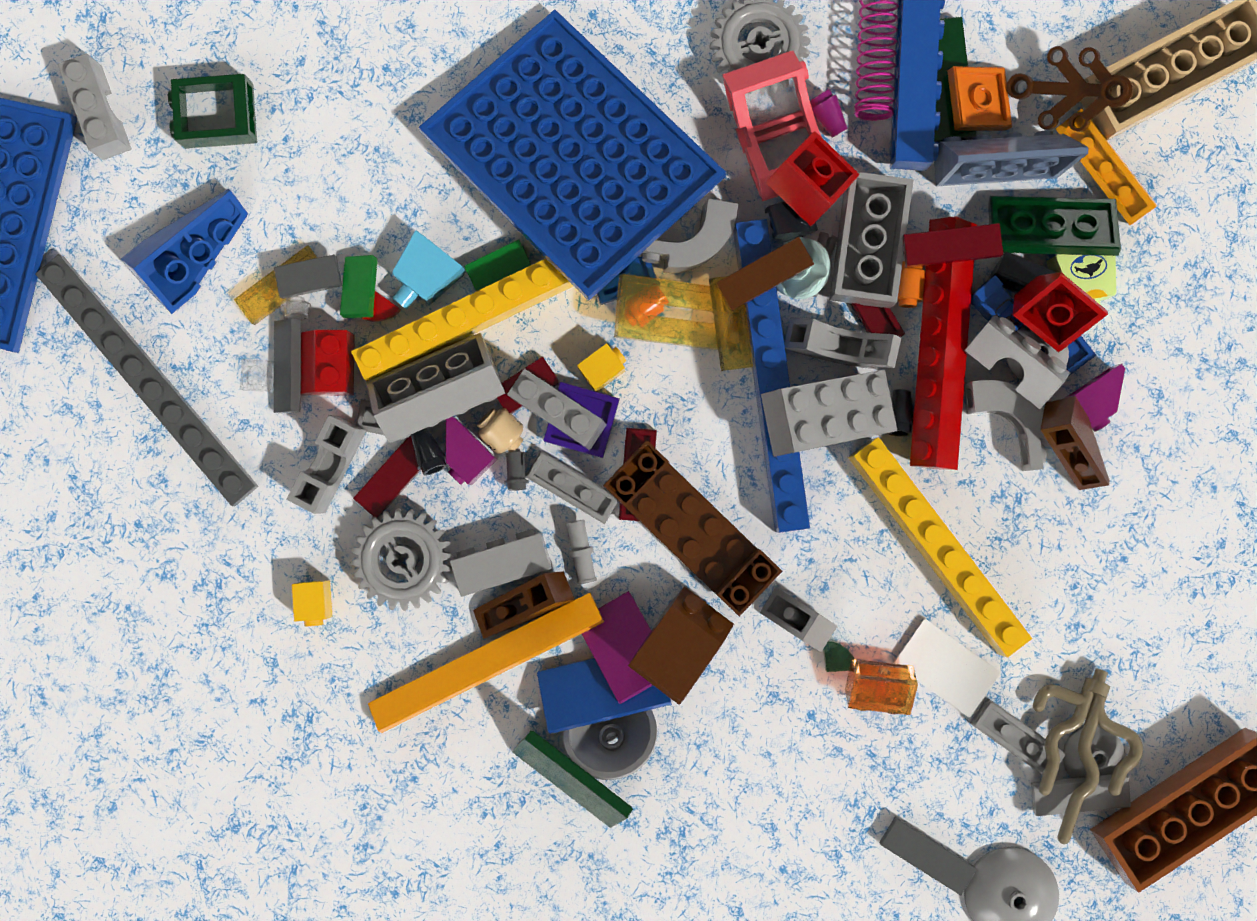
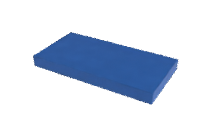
(581, 696)

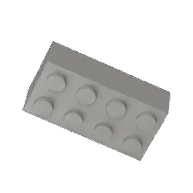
(871, 240)
(434, 388)
(828, 412)

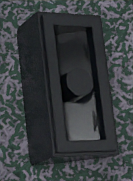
(1017, 271)

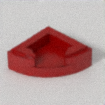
(382, 309)

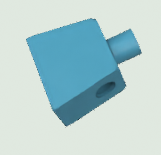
(424, 271)

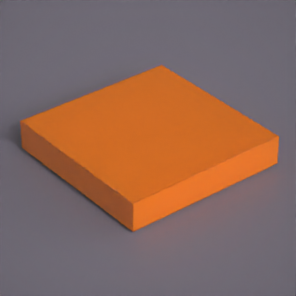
(979, 98)

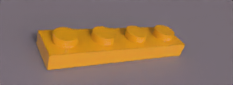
(1110, 171)

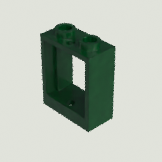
(243, 105)

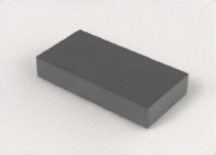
(308, 276)

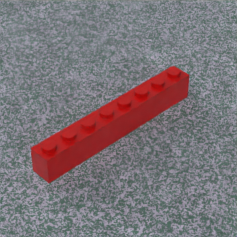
(942, 359)

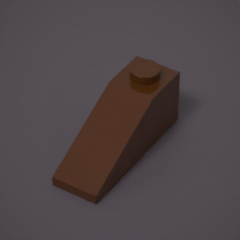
(1074, 442)
(524, 603)

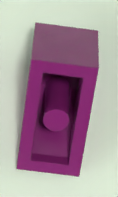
(1101, 396)
(465, 453)

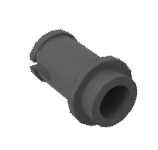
(516, 473)

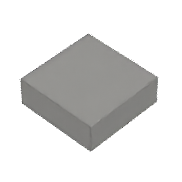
(366, 419)

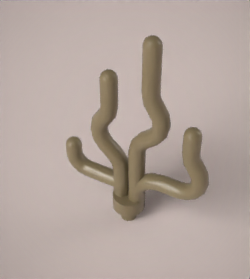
(1089, 706)

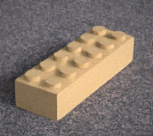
(1181, 65)

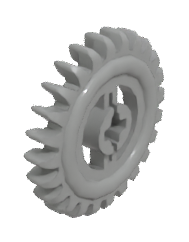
(742, 15)
(383, 534)

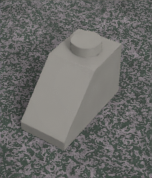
(798, 619)

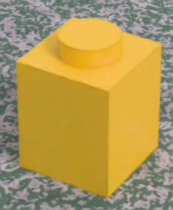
(602, 367)
(312, 602)

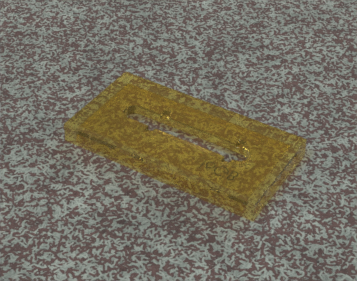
(635, 325)

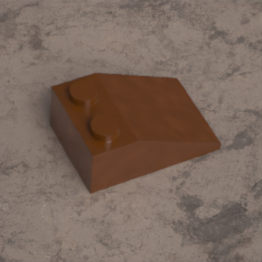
(681, 645)

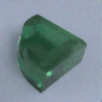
(836, 657)

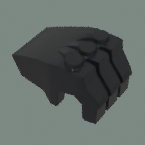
(787, 222)

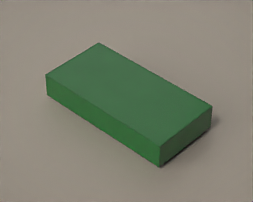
(497, 265)
(358, 286)

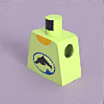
(1090, 272)

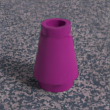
(829, 113)

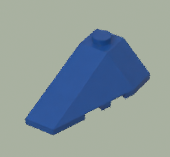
(181, 254)

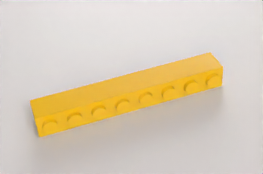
(461, 319)
(939, 547)

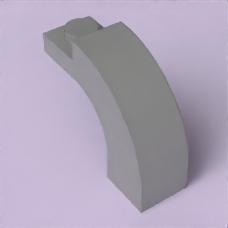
(714, 231)
(841, 345)
(1004, 400)

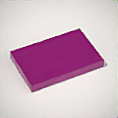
(616, 644)

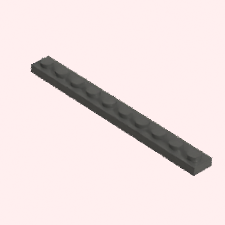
(146, 380)

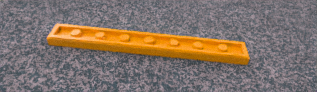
(485, 662)

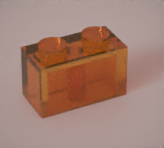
(881, 687)

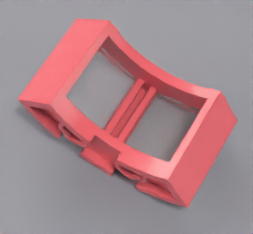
(770, 113)

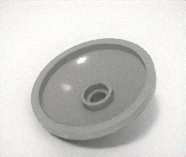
(605, 761)
(1009, 875)

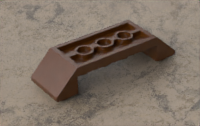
(692, 528)

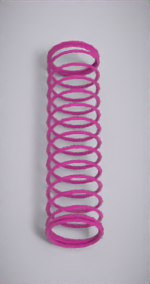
(858, 111)

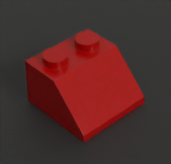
(812, 178)
(1056, 309)
(327, 362)

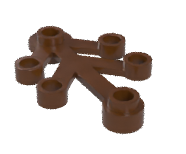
(1074, 89)

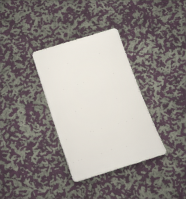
(948, 668)

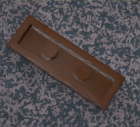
(764, 274)

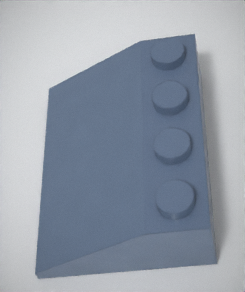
(1006, 158)

